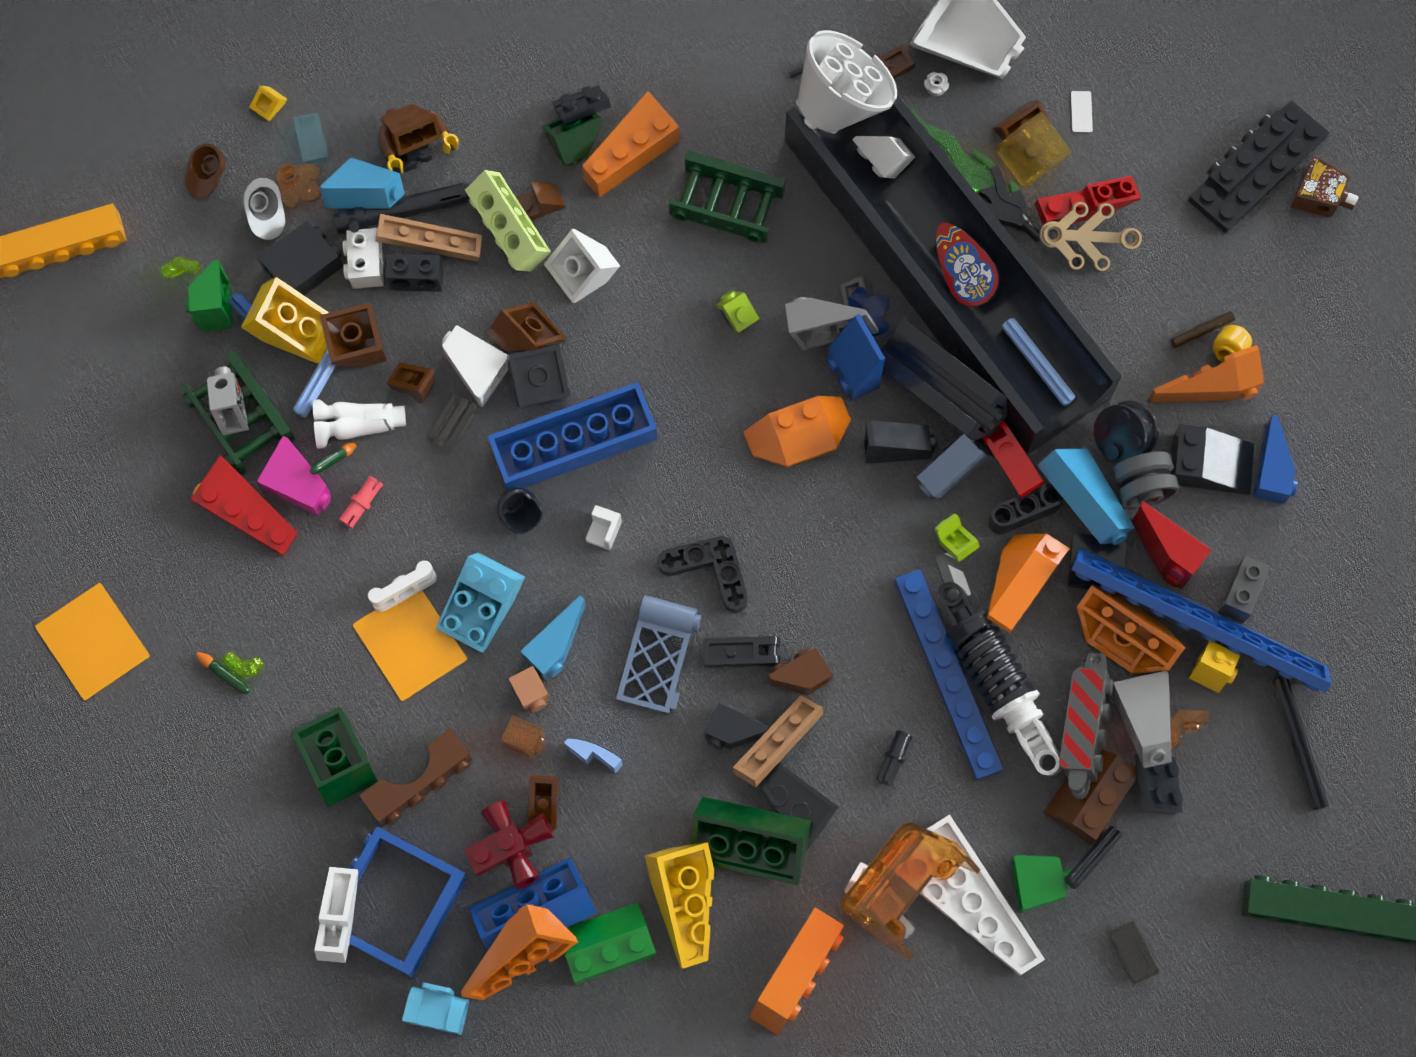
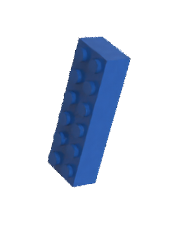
(573, 437)

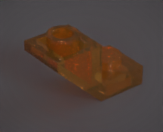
(1191, 721)

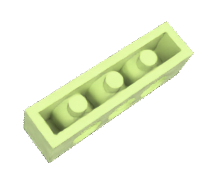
(492, 187)

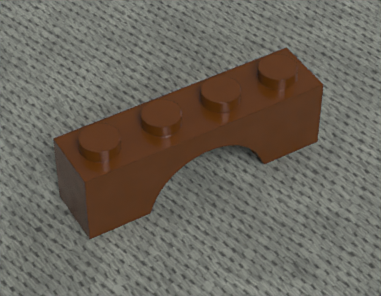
(389, 800)

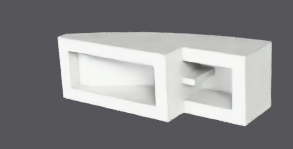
(336, 915)

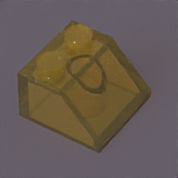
(1033, 150)

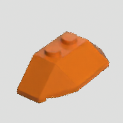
(799, 431)
(1127, 632)

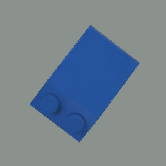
(856, 359)

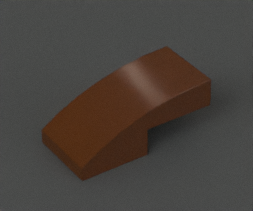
(897, 61)

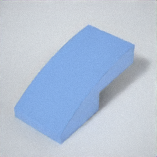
(587, 751)

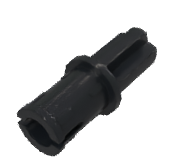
(894, 758)

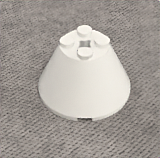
(842, 83)

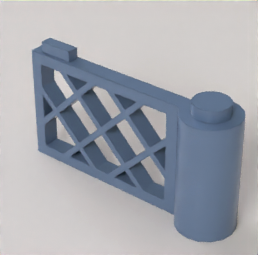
(663, 618)

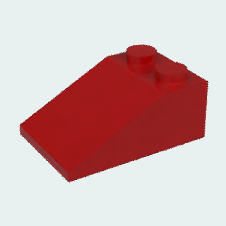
(1169, 546)

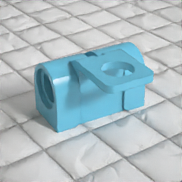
(436, 1009)

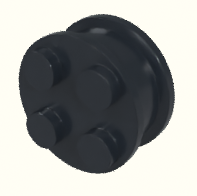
(1126, 430)

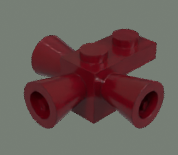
(508, 845)

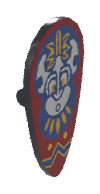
(966, 266)

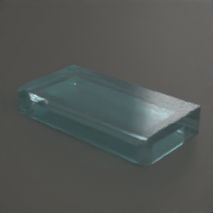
(311, 138)

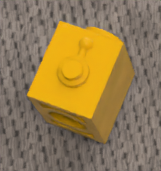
(1215, 667)

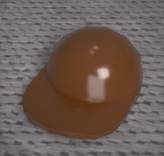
(204, 170)

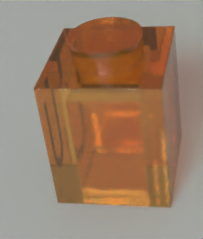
(524, 737)

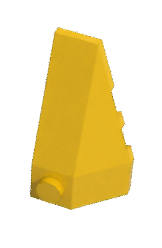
(683, 890)

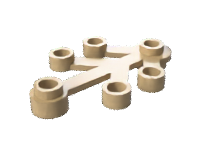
(1085, 235)

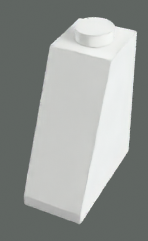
(475, 362)

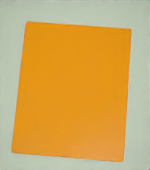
(92, 641)
(409, 644)

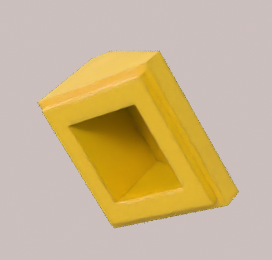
(267, 102)

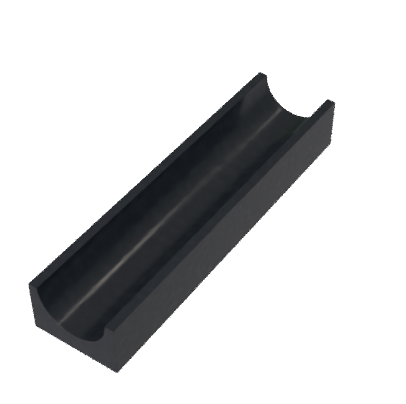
(899, 228)

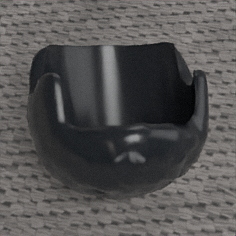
(519, 510)

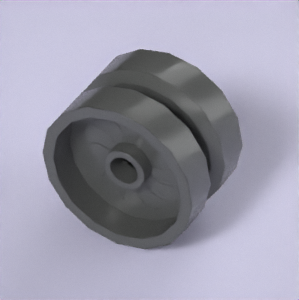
(1146, 479)

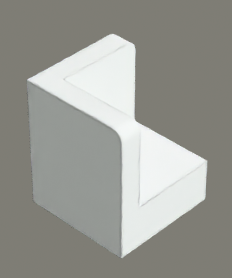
(604, 527)

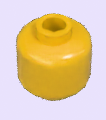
(1231, 340)

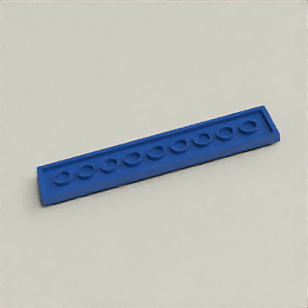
(1210, 624)

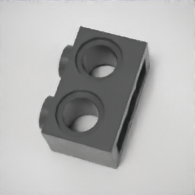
(1244, 589)

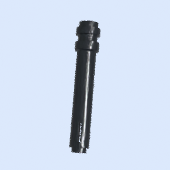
(405, 207)

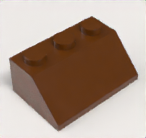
(1090, 815)

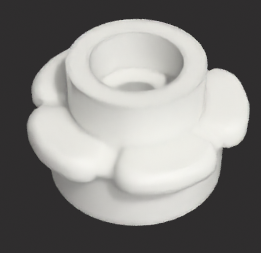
(936, 89)

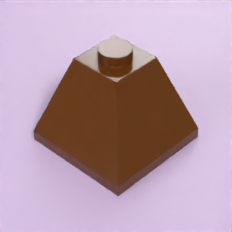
(524, 329)
(353, 336)

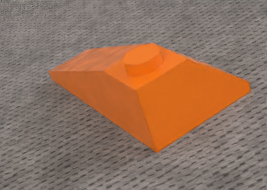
(1233, 379)
(1022, 573)
(522, 943)

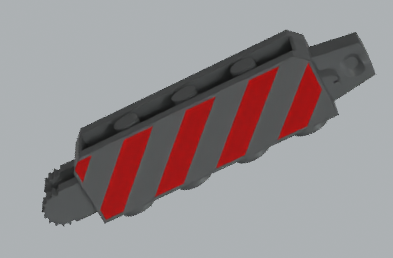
(1085, 724)

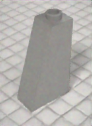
(1146, 715)

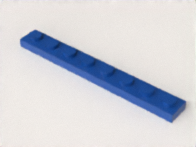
(948, 675)

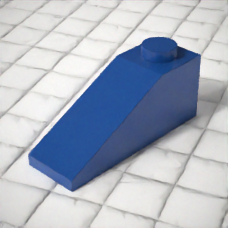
(1275, 468)

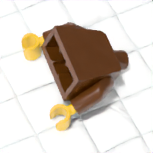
(410, 129)

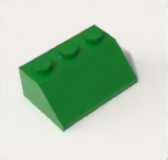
(609, 944)

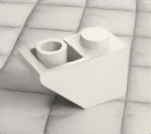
(886, 154)

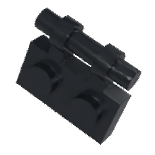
(581, 104)

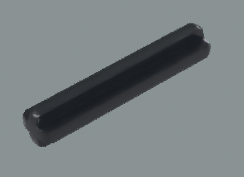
(1093, 857)

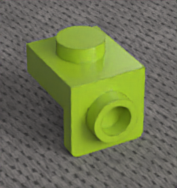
(737, 310)
(956, 538)

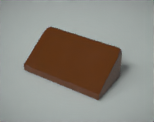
(1018, 118)

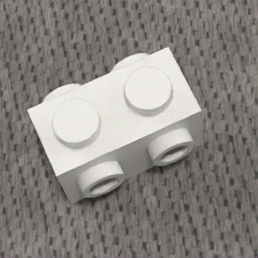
(364, 259)

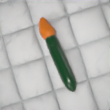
(333, 458)
(208, 662)

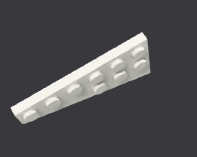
(980, 907)

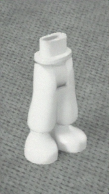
(354, 420)

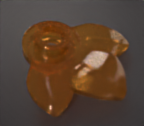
(301, 186)

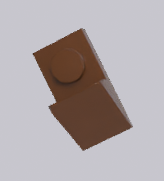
(541, 200)
(412, 380)
(544, 798)

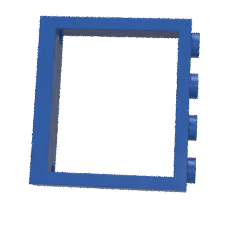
(437, 915)

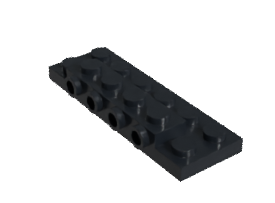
(1257, 165)

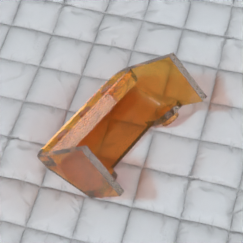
(897, 879)

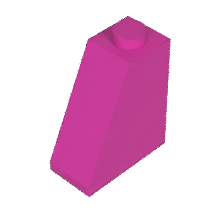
(290, 479)

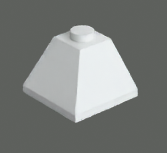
(581, 265)

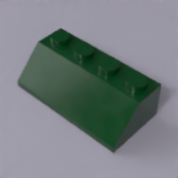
(752, 839)

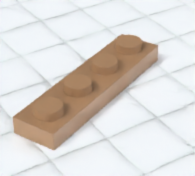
(428, 238)
(777, 741)

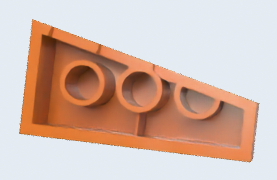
(631, 145)
(797, 969)

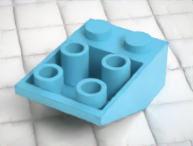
(479, 601)

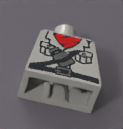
(225, 394)

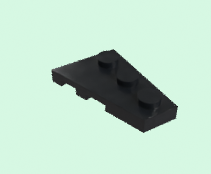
(798, 799)

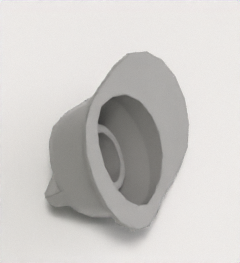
(263, 208)

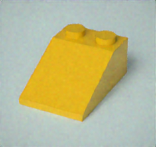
(287, 321)

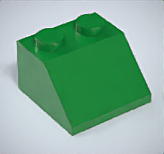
(210, 299)

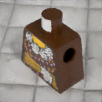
(1323, 189)

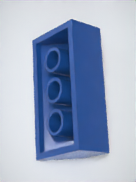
(557, 890)

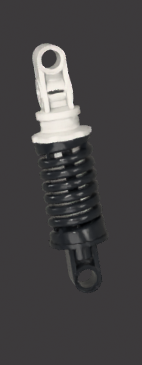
(998, 676)

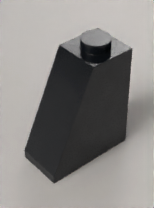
(897, 442)

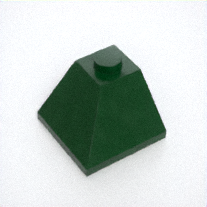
(573, 139)

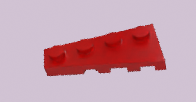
(241, 506)

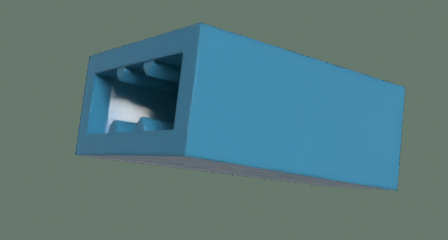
(362, 186)

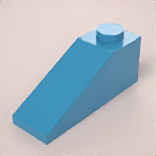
(552, 645)

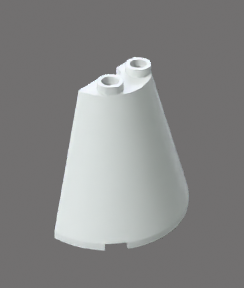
(971, 34)

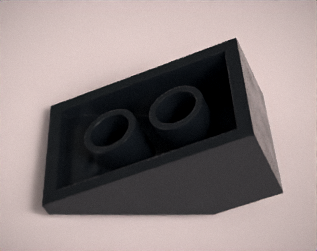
(1212, 460)

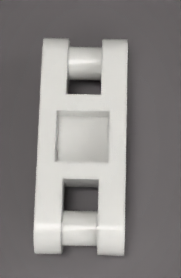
(403, 587)

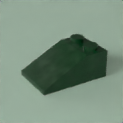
(334, 757)

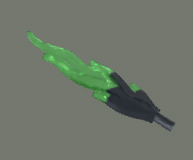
(987, 182)

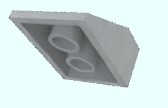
(820, 322)

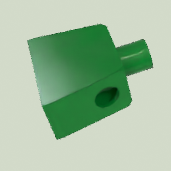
(1038, 881)

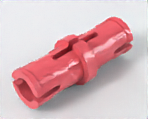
(360, 502)

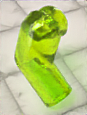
(179, 265)

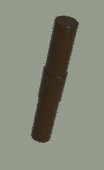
(1202, 329)

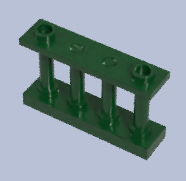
(722, 173)
(262, 410)

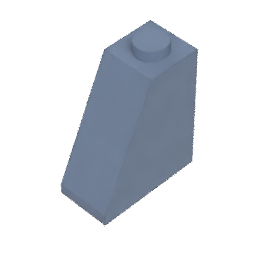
(953, 466)

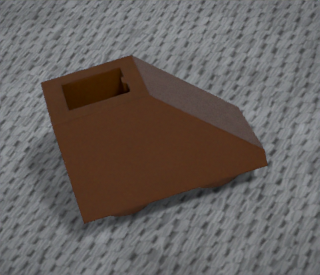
(803, 674)

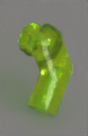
(243, 668)

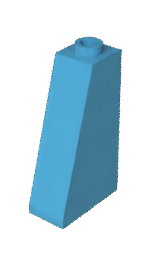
(1087, 493)

